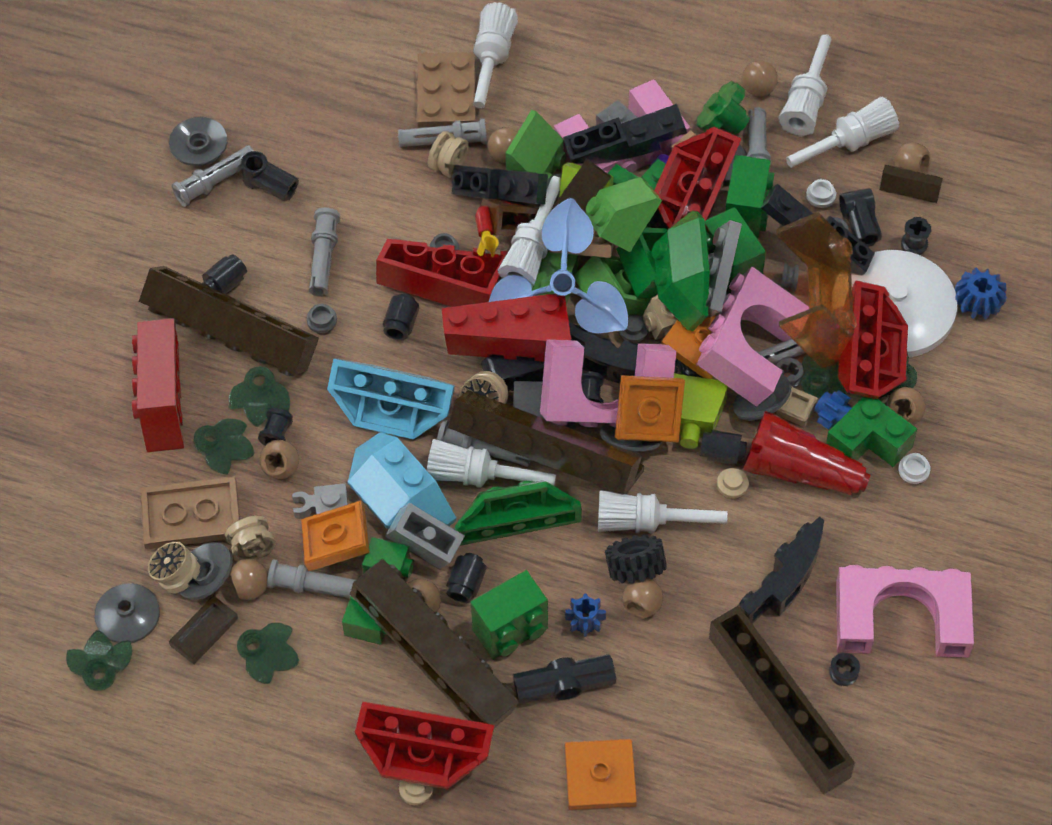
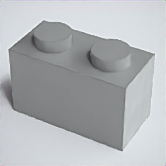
(424, 535)

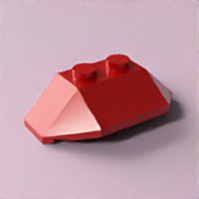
(695, 175)
(878, 349)
(421, 744)

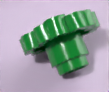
(724, 110)

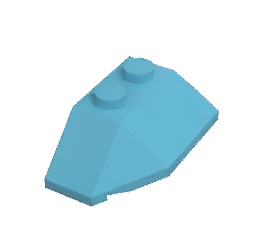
(389, 398)
(390, 477)

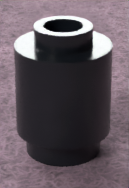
(225, 274)
(400, 317)
(723, 447)
(466, 577)

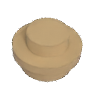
(732, 483)
(415, 793)

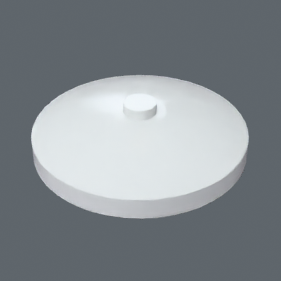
(919, 292)

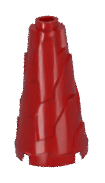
(797, 456)

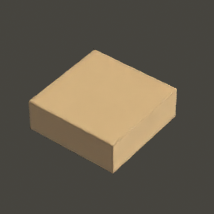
(798, 407)

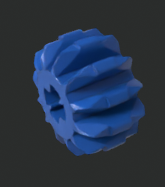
(980, 293)

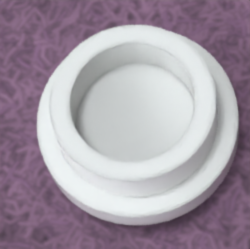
(821, 193)
(914, 468)

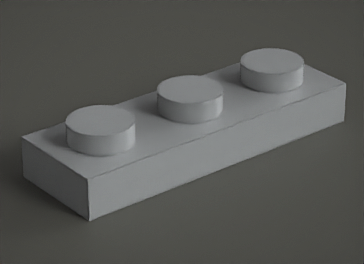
(721, 263)

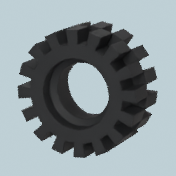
(635, 559)

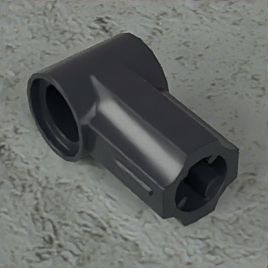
(267, 176)
(860, 211)

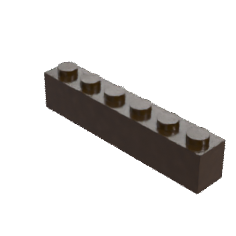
(228, 320)
(545, 441)
(433, 645)
(781, 700)

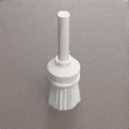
(492, 44)
(806, 95)
(854, 130)
(527, 243)
(474, 466)
(646, 513)

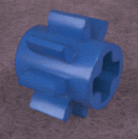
(832, 408)
(585, 624)

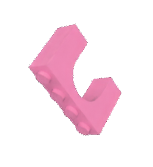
(642, 101)
(726, 351)
(562, 389)
(943, 592)

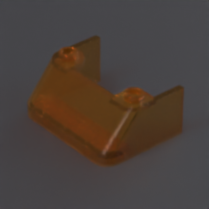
(830, 320)

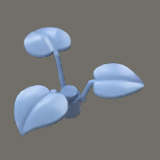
(571, 230)

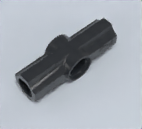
(564, 678)

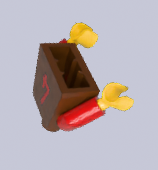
(500, 219)

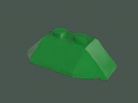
(684, 270)
(517, 511)

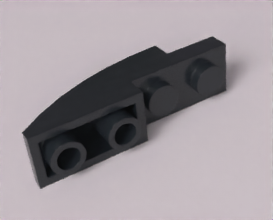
(626, 140)
(499, 184)
(787, 209)
(604, 356)
(790, 573)

